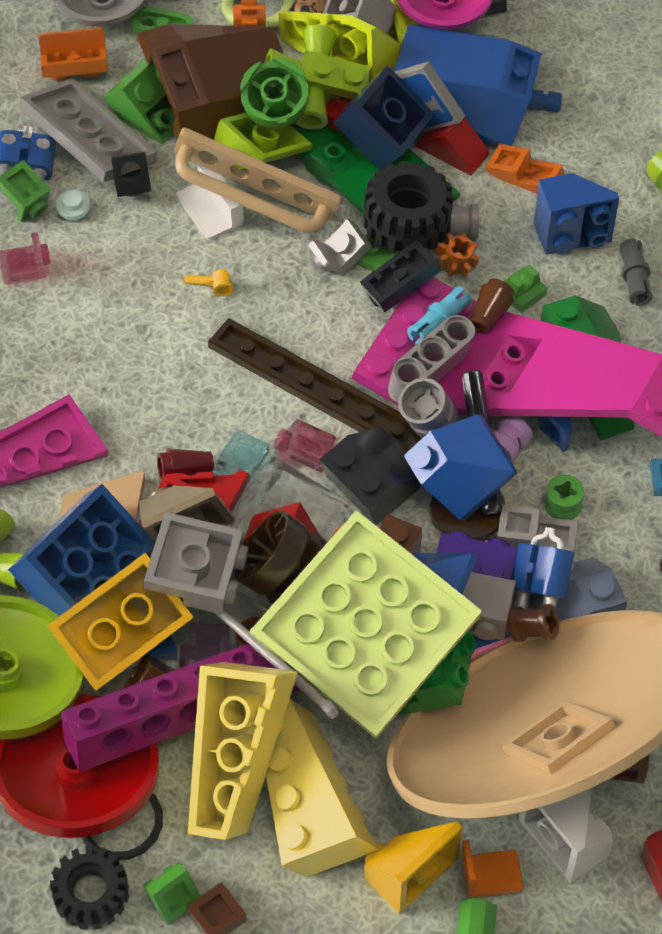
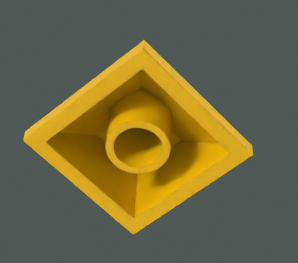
(412, 862)

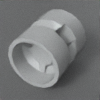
(426, 406)

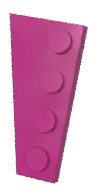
(48, 443)

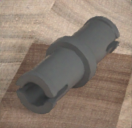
(636, 272)

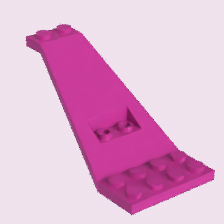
(555, 370)

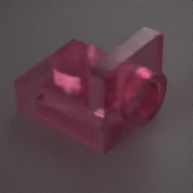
(25, 262)
(303, 444)

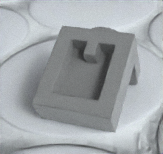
(341, 249)

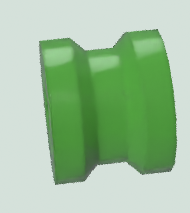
(570, 504)

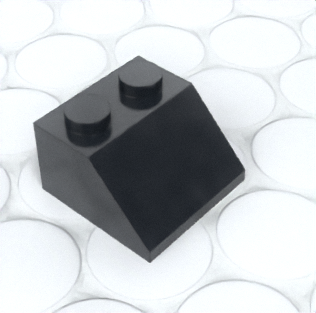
(371, 472)

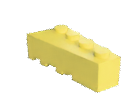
(233, 744)
(311, 801)

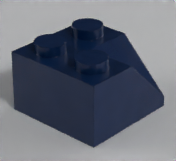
(384, 118)

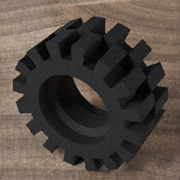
(89, 864)

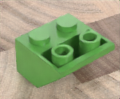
(143, 102)

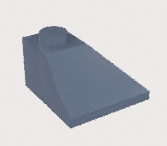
(589, 591)

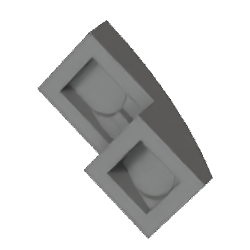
(522, 524)

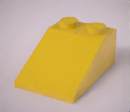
(118, 624)

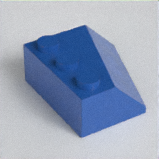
(81, 551)

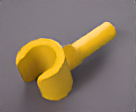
(220, 281)

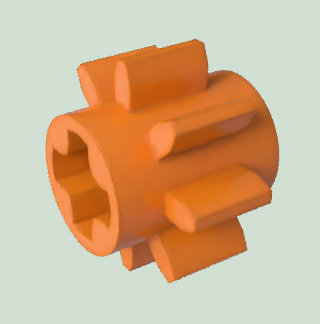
(249, 14)
(457, 254)

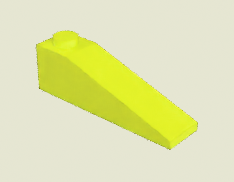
(354, 39)

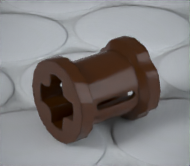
(533, 623)

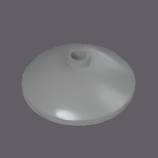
(99, 12)

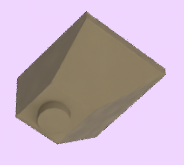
(184, 501)

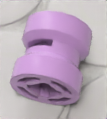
(513, 435)

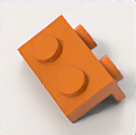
(73, 53)

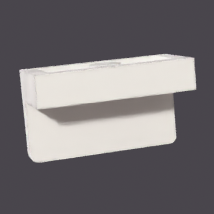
(209, 211)

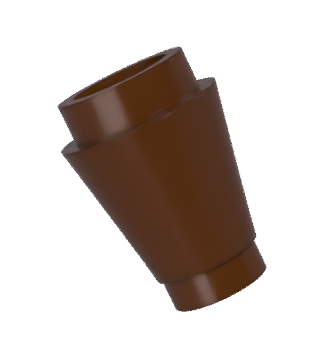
(491, 304)

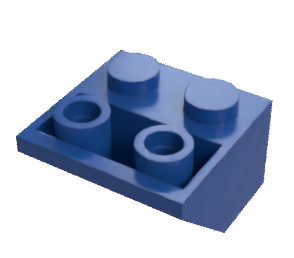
(574, 213)

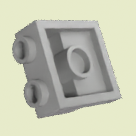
(196, 562)

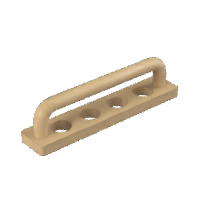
(191, 147)

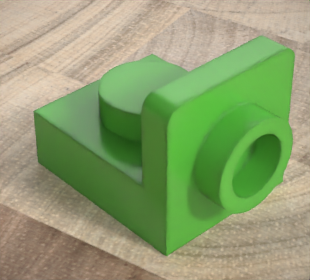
(25, 190)

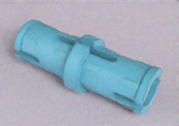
(439, 312)

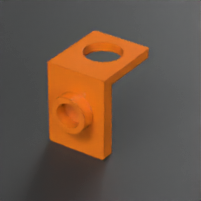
(490, 872)

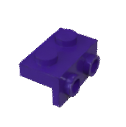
(493, 557)

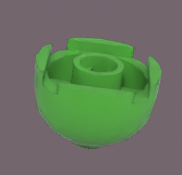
(274, 93)

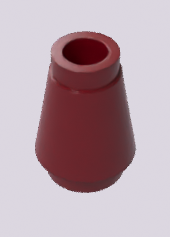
(184, 461)

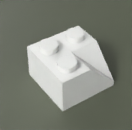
(570, 834)

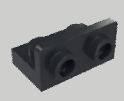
(400, 276)

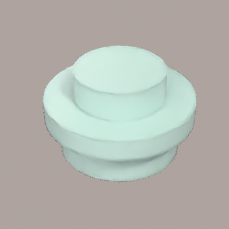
(73, 205)

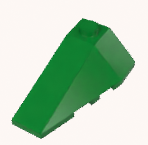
(592, 319)

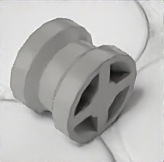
(465, 221)

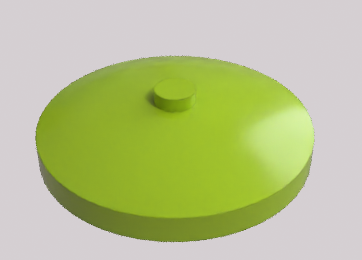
(34, 670)

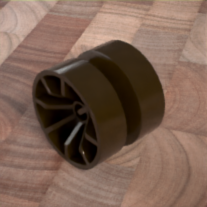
(277, 554)

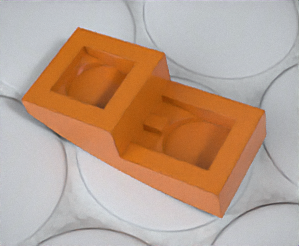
(519, 169)

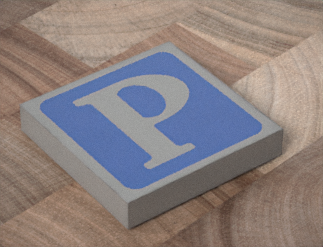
(432, 91)

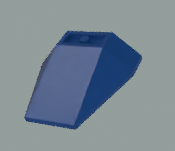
(483, 73)

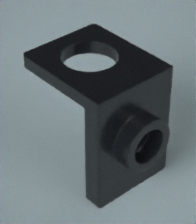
(134, 182)

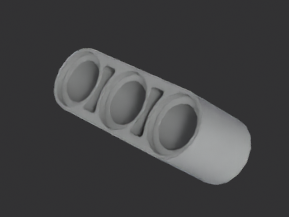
(437, 346)

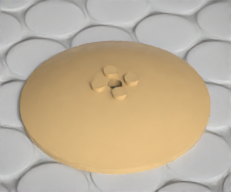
(538, 720)

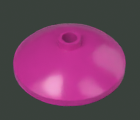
(445, 13)

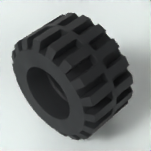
(402, 188)

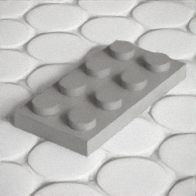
(85, 127)

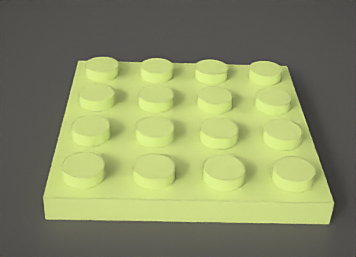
(366, 623)

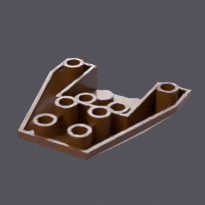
(205, 68)

